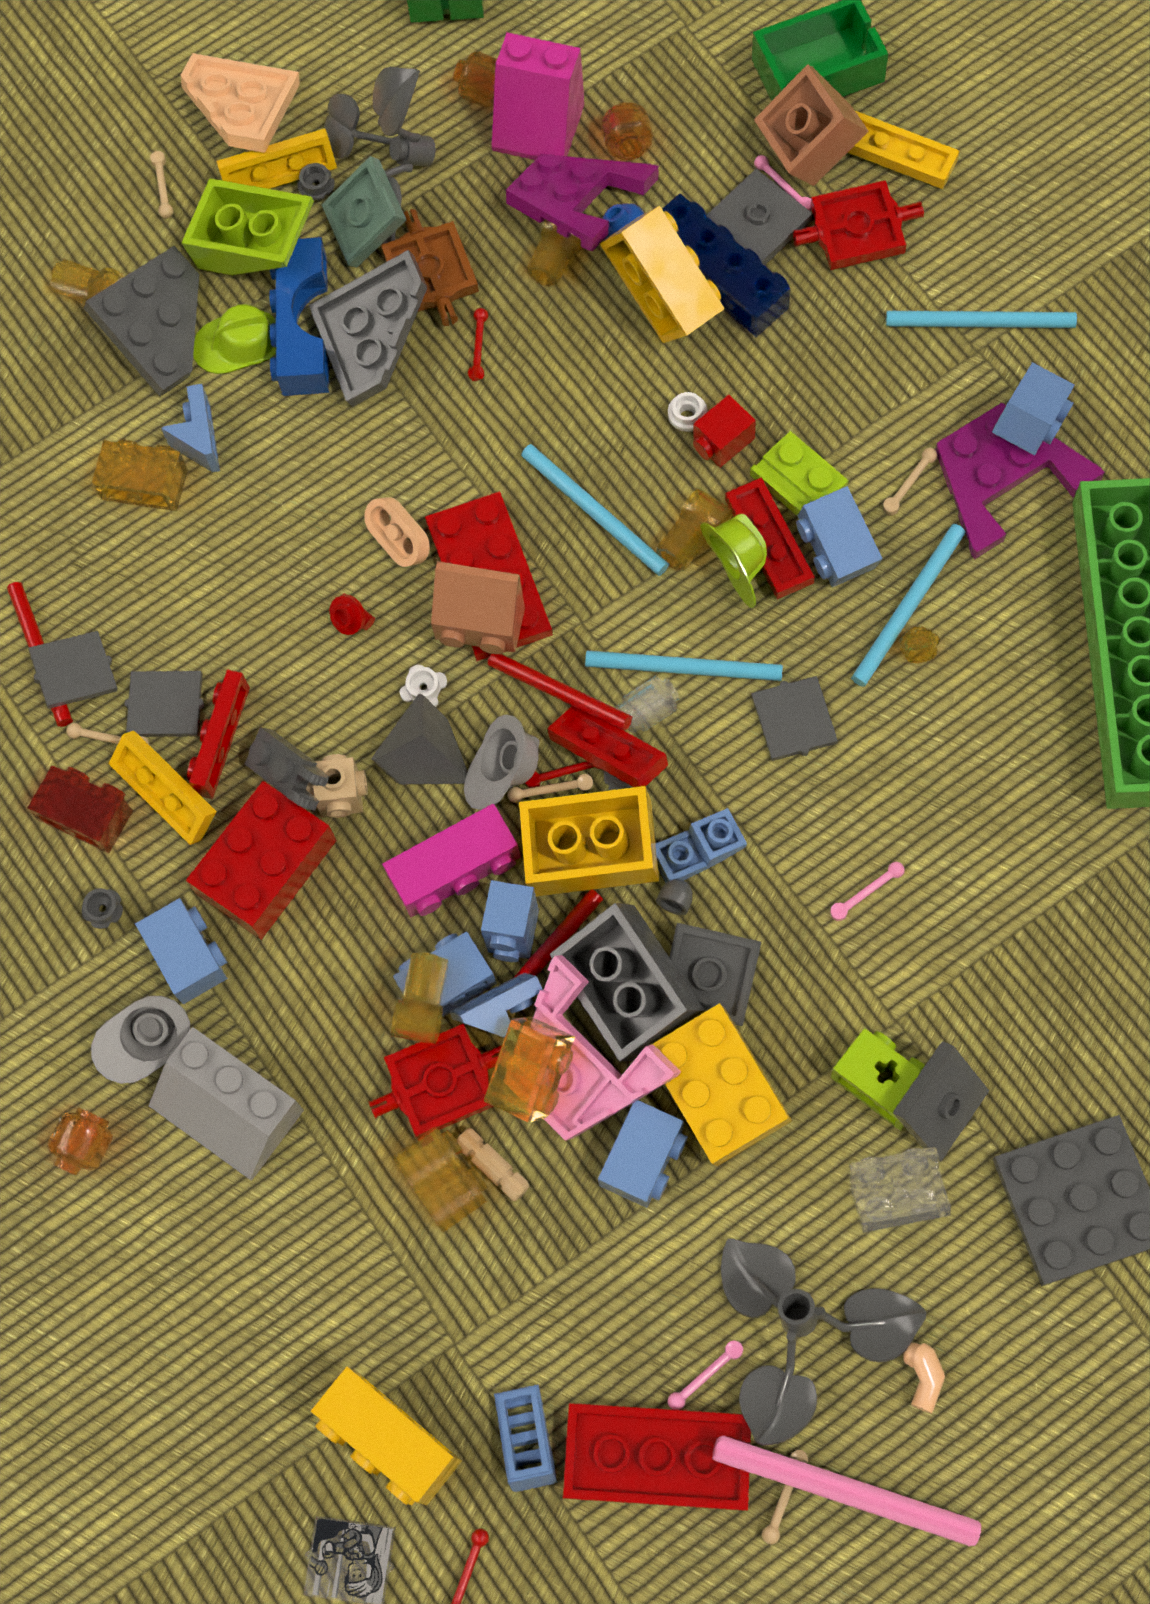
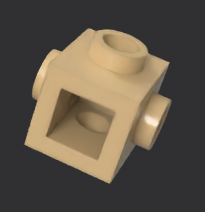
(344, 788)

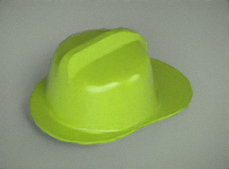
(234, 340)
(740, 552)

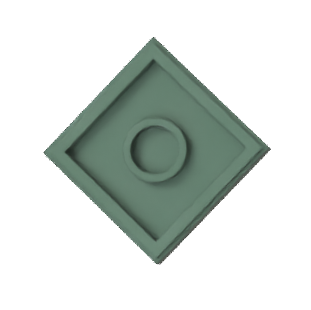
(363, 211)

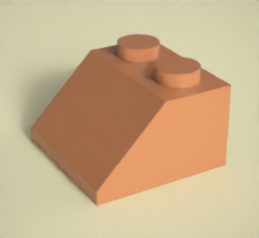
(810, 126)
(477, 608)

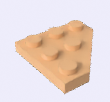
(240, 98)

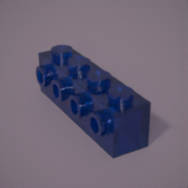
(746, 286)

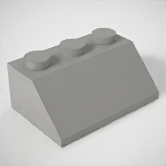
(223, 1103)

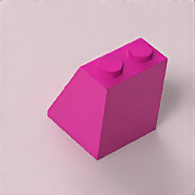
(536, 97)

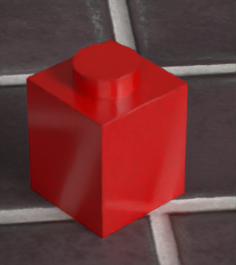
(723, 431)

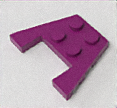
(565, 186)
(985, 466)

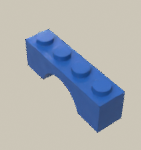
(300, 358)

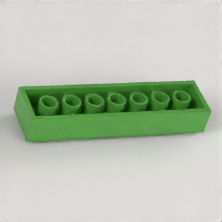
(1115, 583)

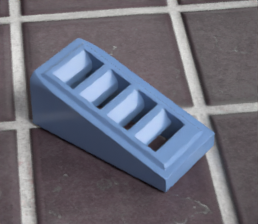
(535, 1476)

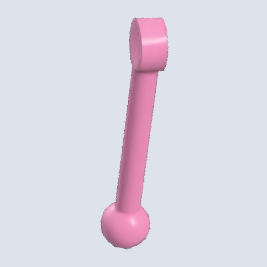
(762, 163)
(840, 910)
(732, 1351)

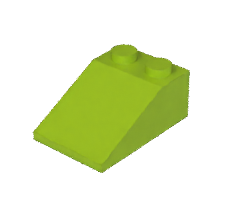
(245, 228)

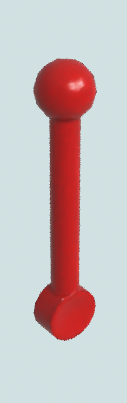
(476, 371)
(536, 779)
(479, 1539)

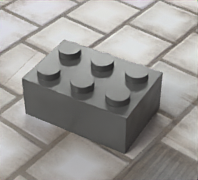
(632, 982)

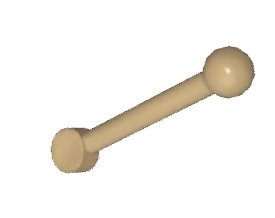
(158, 160)
(891, 505)
(75, 731)
(583, 782)
(771, 1533)

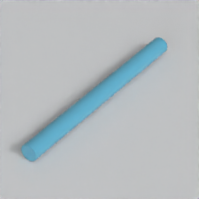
(981, 319)
(595, 510)
(908, 605)
(684, 665)

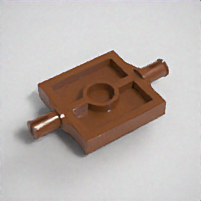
(440, 262)

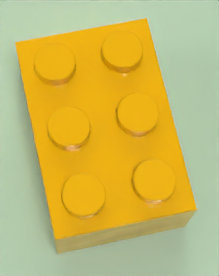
(663, 275)
(589, 841)
(721, 1086)
(384, 1438)

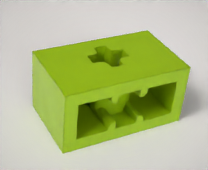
(860, 1068)

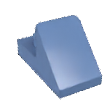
(196, 435)
(489, 1009)

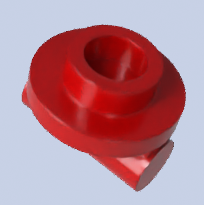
(349, 615)

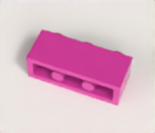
(452, 861)

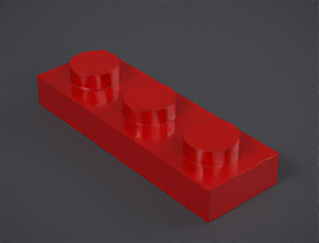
(784, 564)
(218, 734)
(608, 747)

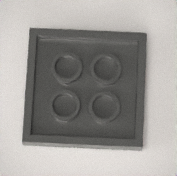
(1078, 1199)

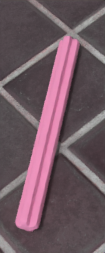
(847, 1491)

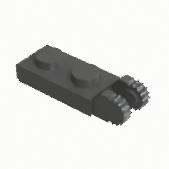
(285, 767)

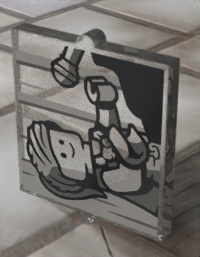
(349, 1561)

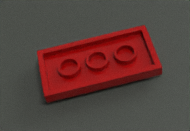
(484, 538)
(653, 1457)

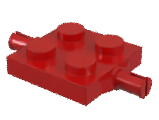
(858, 225)
(438, 1081)

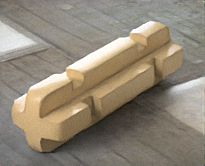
(492, 1164)

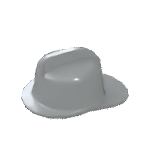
(503, 761)
(139, 1039)

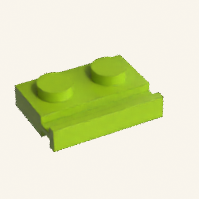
(797, 473)

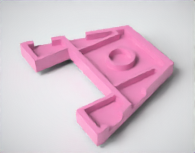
(591, 1085)

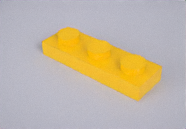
(905, 152)
(280, 162)
(162, 787)

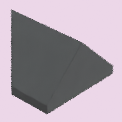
(422, 748)

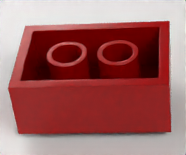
(261, 860)

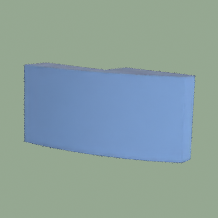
(699, 847)

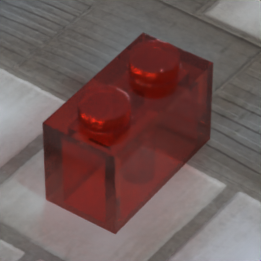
(81, 808)

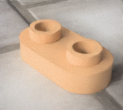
(399, 536)

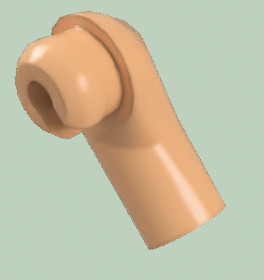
(930, 1373)

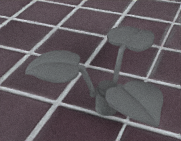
(391, 102)
(762, 1276)

